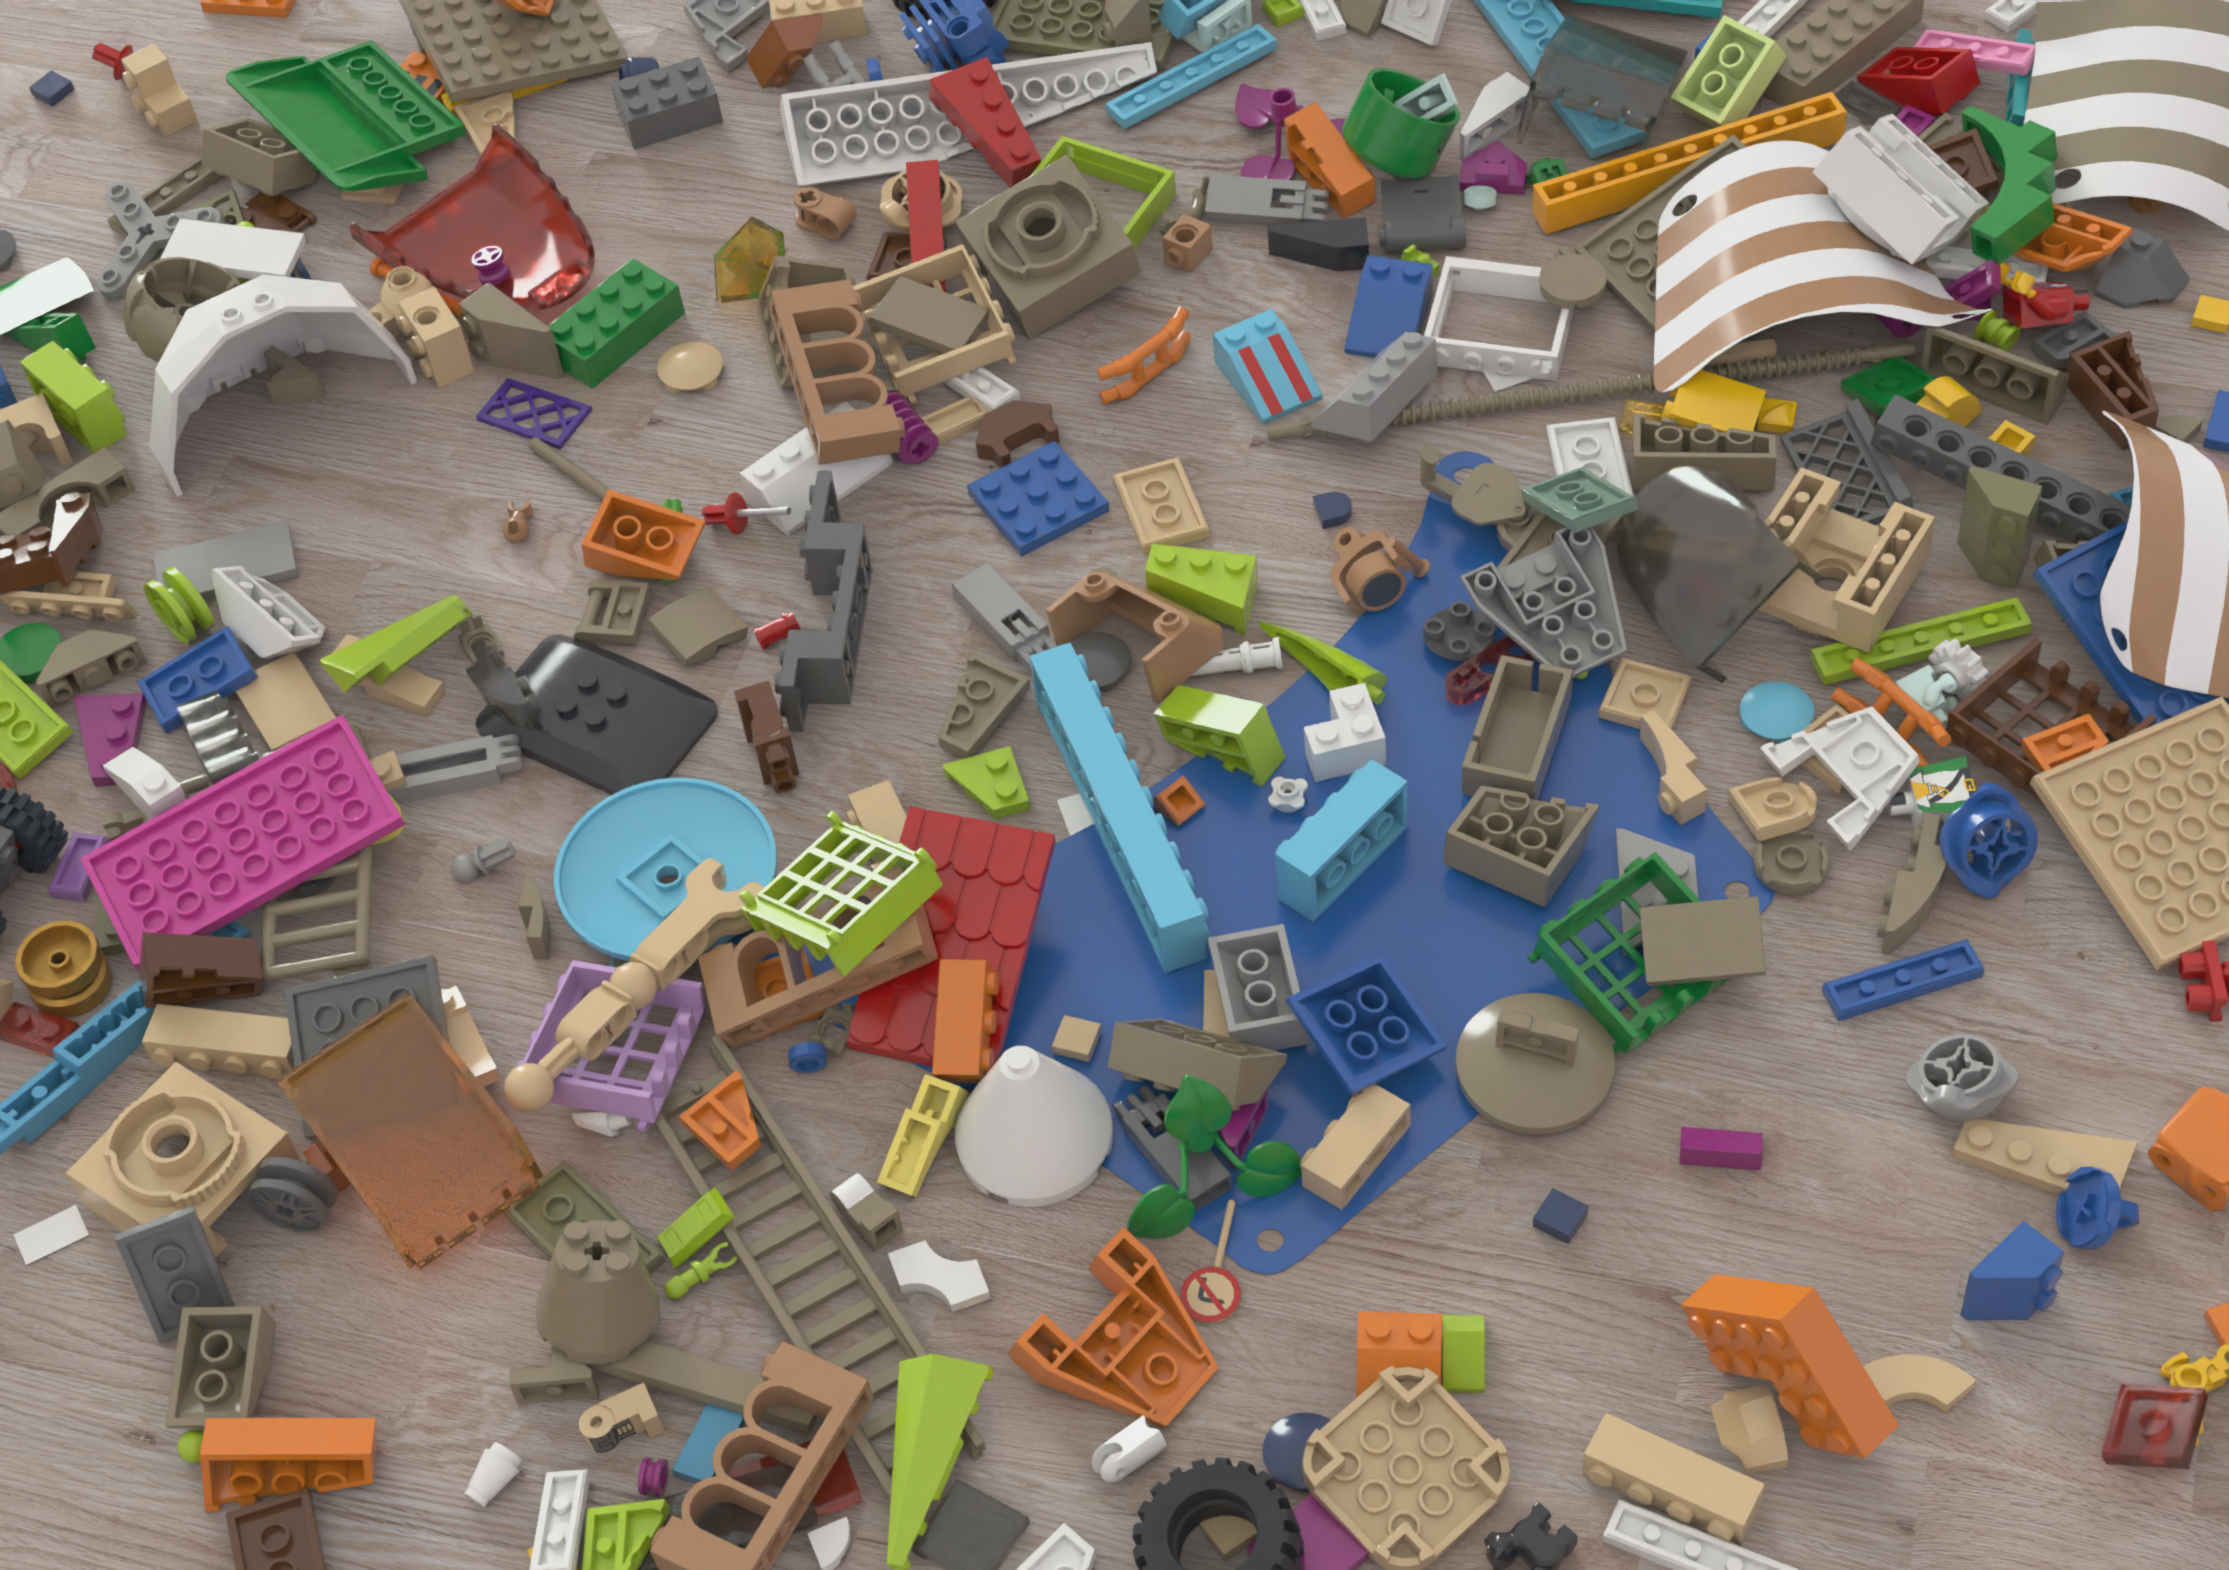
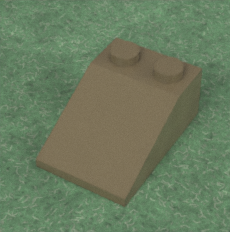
(508, 334)
(219, 1364)

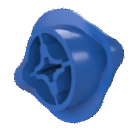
(1981, 828)

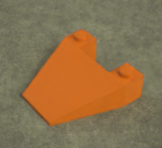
(1135, 1354)

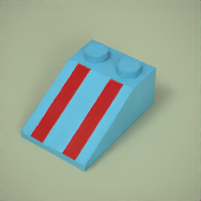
(1265, 366)

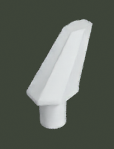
(602, 1122)

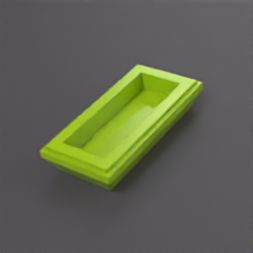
(695, 1227)

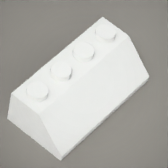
(789, 470)

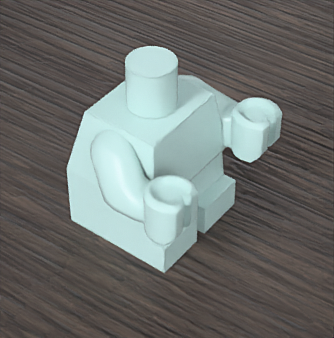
(1928, 692)

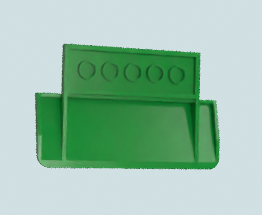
(349, 114)

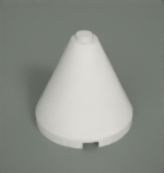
(1033, 1130)

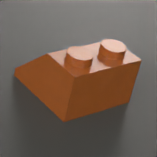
(782, 48)

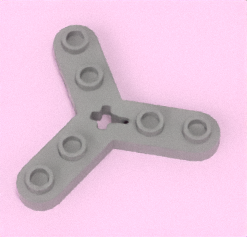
(136, 249)

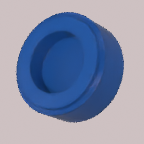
(807, 1057)

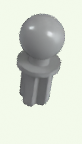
(467, 867)

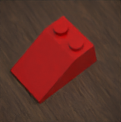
(1923, 77)

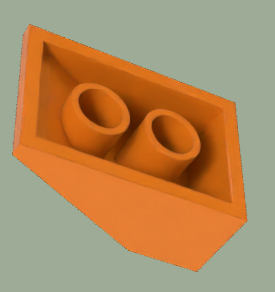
(640, 539)

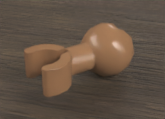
(516, 526)

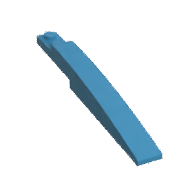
(82, 1062)

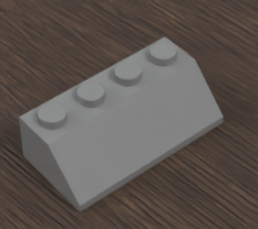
(1381, 389)

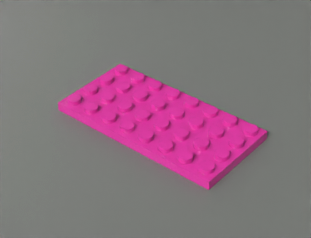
(244, 839)

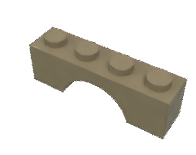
(97, 474)

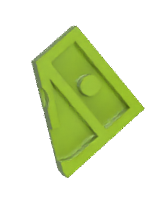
(991, 781)
(621, 1534)

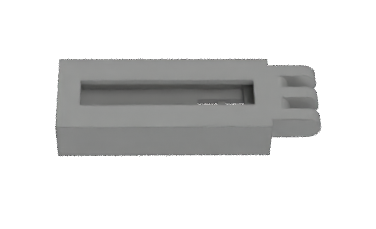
(1250, 201)
(993, 600)
(441, 767)

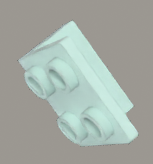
(1221, 25)

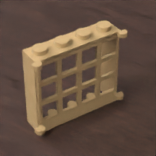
(937, 366)

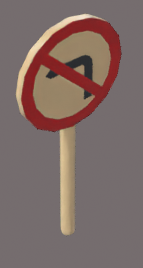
(1213, 1292)

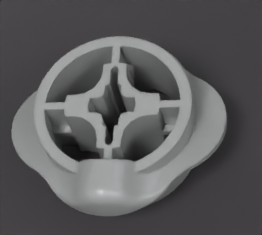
(1962, 1077)

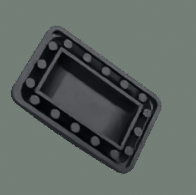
(605, 716)

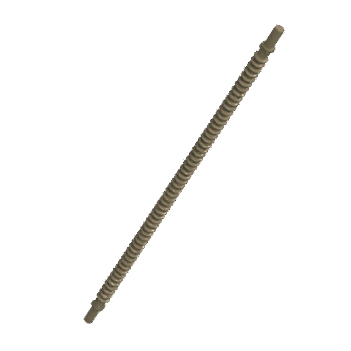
(1873, 353)

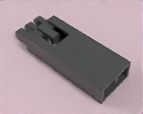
(1206, 1173)

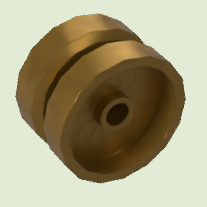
(63, 968)

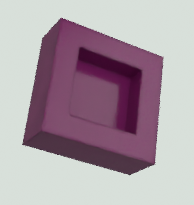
(1915, 119)

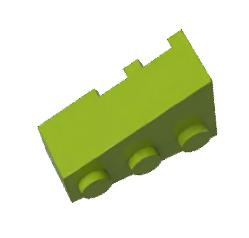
(1224, 728)

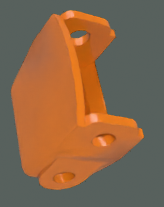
(2196, 1148)

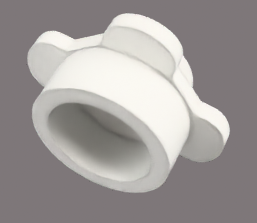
(1287, 801)

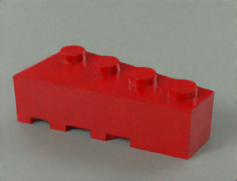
(984, 114)

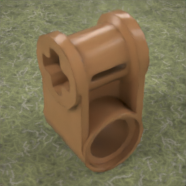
(824, 216)

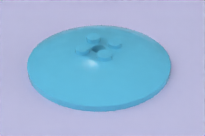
(655, 829)

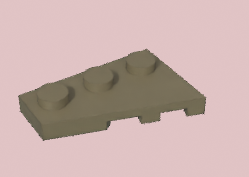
(982, 702)

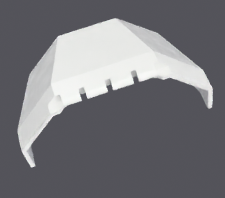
(233, 330)

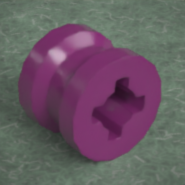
(491, 265)

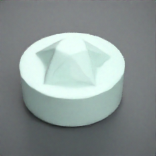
(1480, 197)

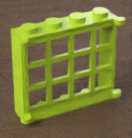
(848, 946)

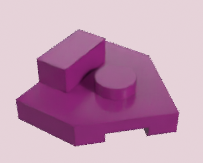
(1496, 168)

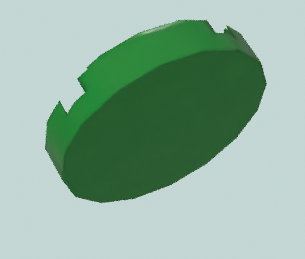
(28, 649)

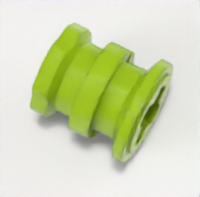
(1997, 331)

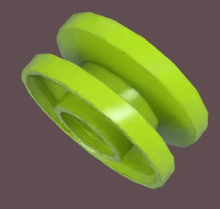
(179, 605)

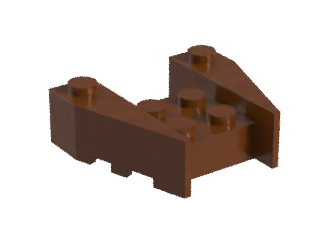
(53, 552)

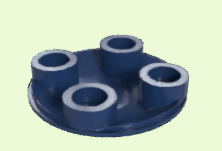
(1286, 1446)

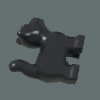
(1531, 1543)

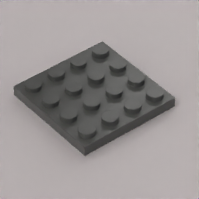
(334, 1006)

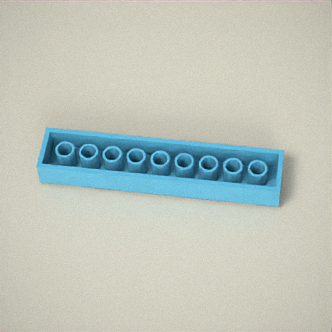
(1120, 808)

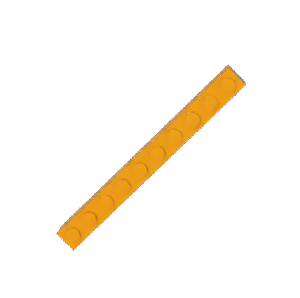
(1628, 179)

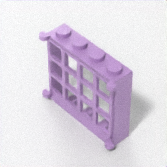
(611, 1092)

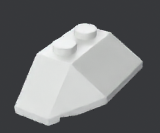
(263, 614)

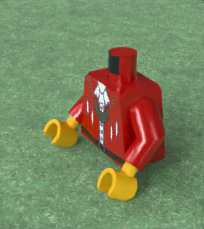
(2039, 303)

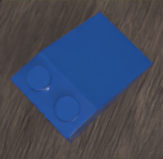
(1388, 302)

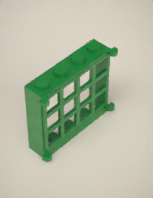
(1582, 914)

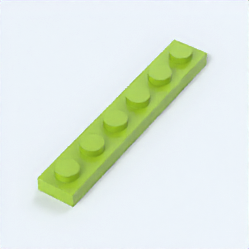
(1917, 640)

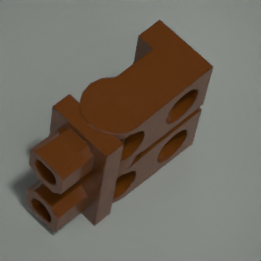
(772, 741)

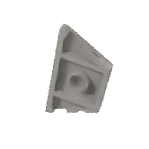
(1630, 847)

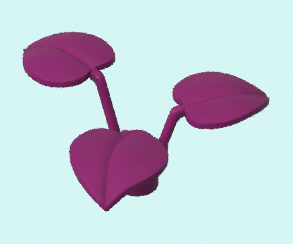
(1255, 110)

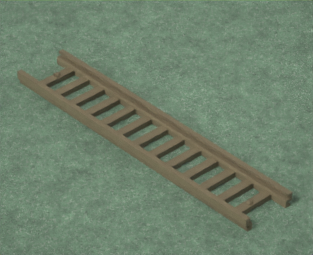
(840, 1243)

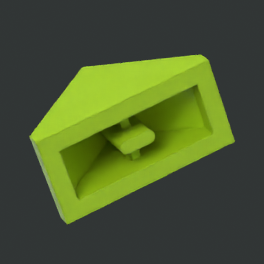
(1463, 1353)

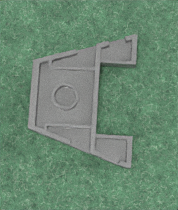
(720, 21)

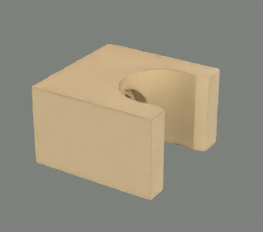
(37, 427)

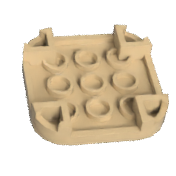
(1405, 1469)

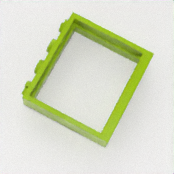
(1124, 171)

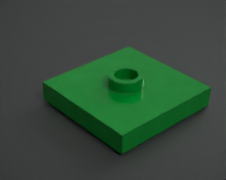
(1880, 382)

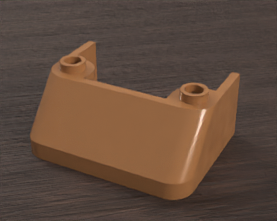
(1186, 636)

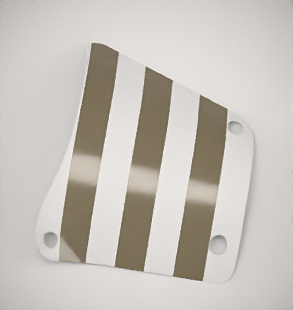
(2137, 99)

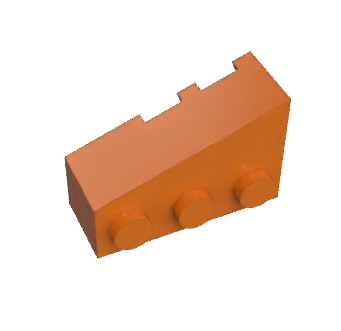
(1327, 161)

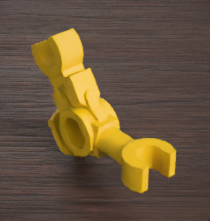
(2202, 1373)

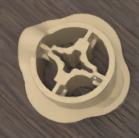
(895, 201)

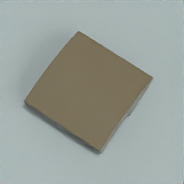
(697, 625)

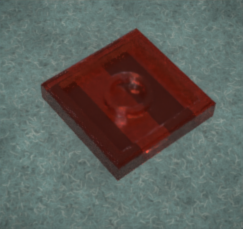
(2155, 1426)

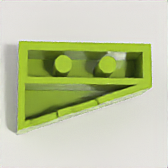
(1205, 582)

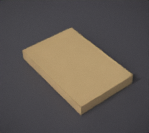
(1161, 505)
(284, 702)

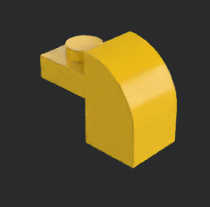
(1950, 401)

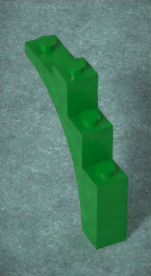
(2024, 200)

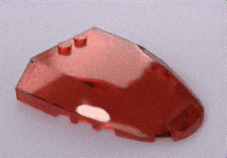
(499, 205)

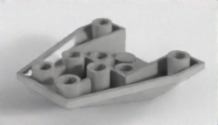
(1555, 602)

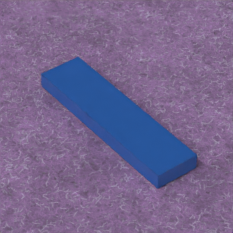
(1902, 980)

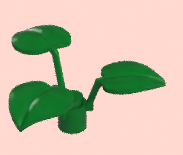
(1194, 1118)

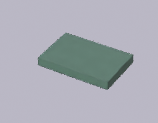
(1579, 499)

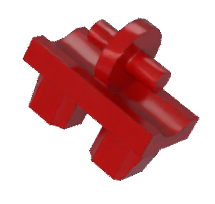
(2214, 979)

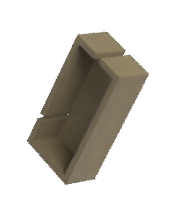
(1517, 728)

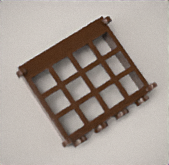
(2053, 685)

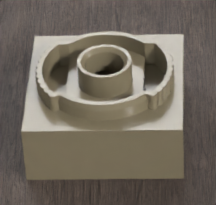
(1055, 272)

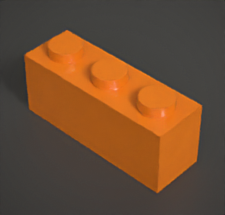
(964, 1020)

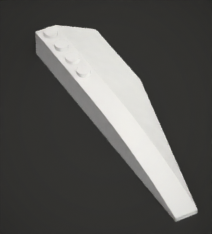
(889, 122)

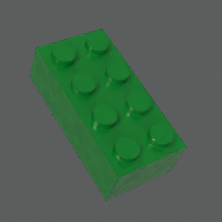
(615, 322)

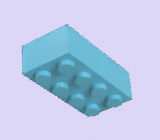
(1341, 839)

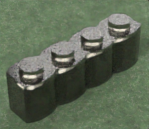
(216, 735)

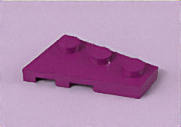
(109, 728)

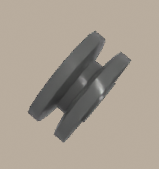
(292, 1194)

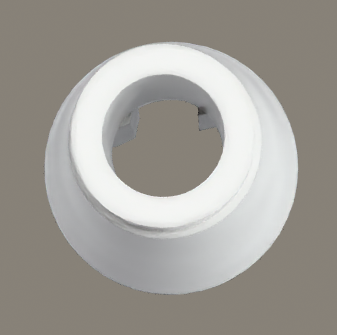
(492, 1474)

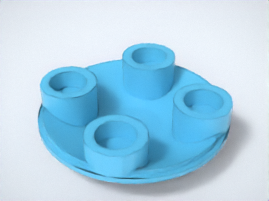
(1776, 710)

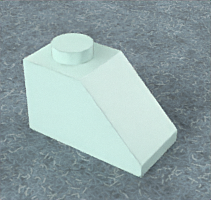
(1431, 100)

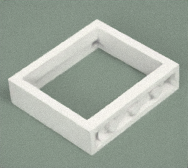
(1494, 280)

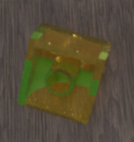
(746, 260)

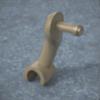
(1197, 208)

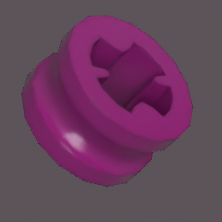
(653, 1477)

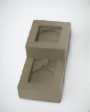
(535, 919)

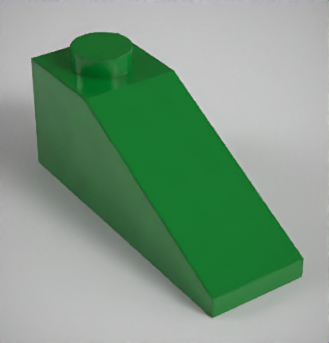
(63, 328)

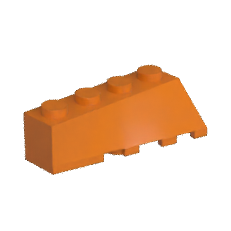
(282, 1455)

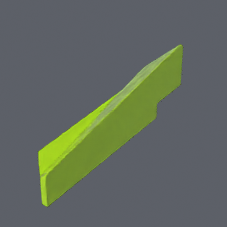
(395, 645)

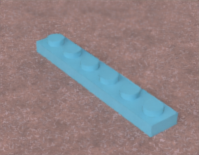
(1191, 76)

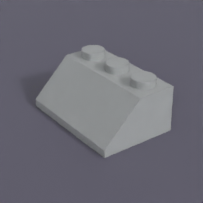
(1254, 983)

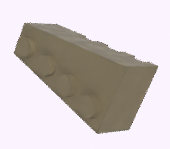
(1738, 454)

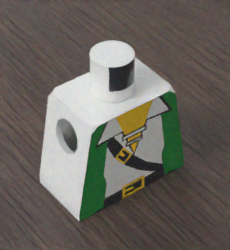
(1935, 790)

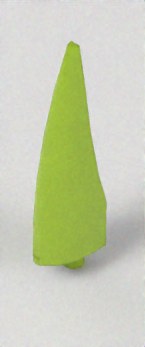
(1329, 664)

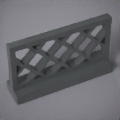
(1877, 463)

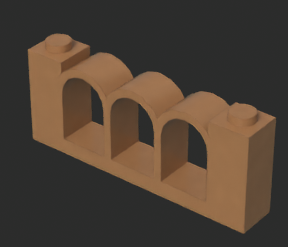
(840, 434)
(731, 968)
(791, 1379)

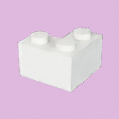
(1348, 739)

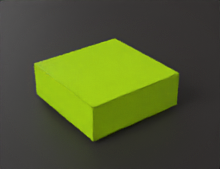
(1282, 11)

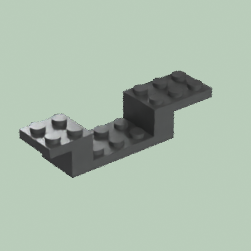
(822, 663)

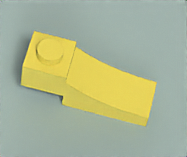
(921, 1135)

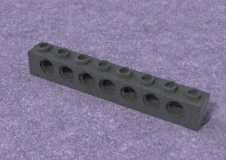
(1951, 449)

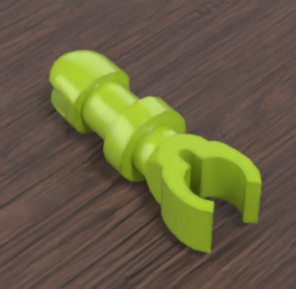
(697, 1273)

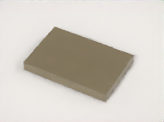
(928, 316)
(1702, 941)

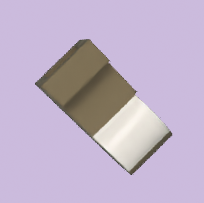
(866, 1211)

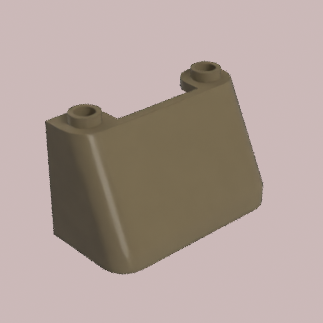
(791, 273)

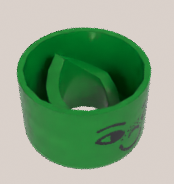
(1390, 136)

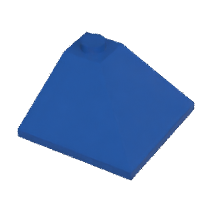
(1366, 1024)

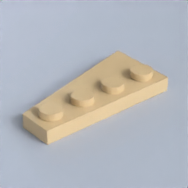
(2038, 1154)

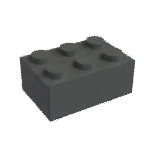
(666, 102)

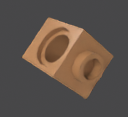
(1187, 243)

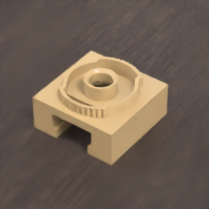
(1869, 559)
(225, 1141)

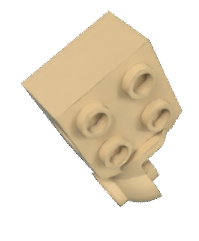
(428, 324)

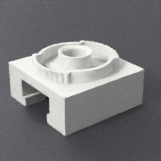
(1899, 190)

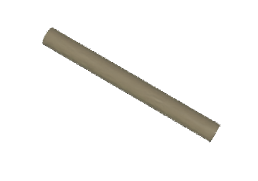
(568, 467)

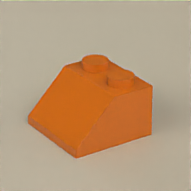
(1397, 1341)

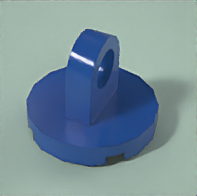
(2093, 1209)

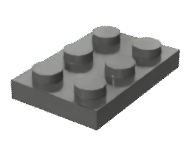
(173, 1269)

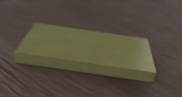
(566, 1199)

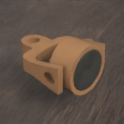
(1369, 577)

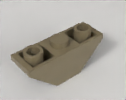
(87, 663)

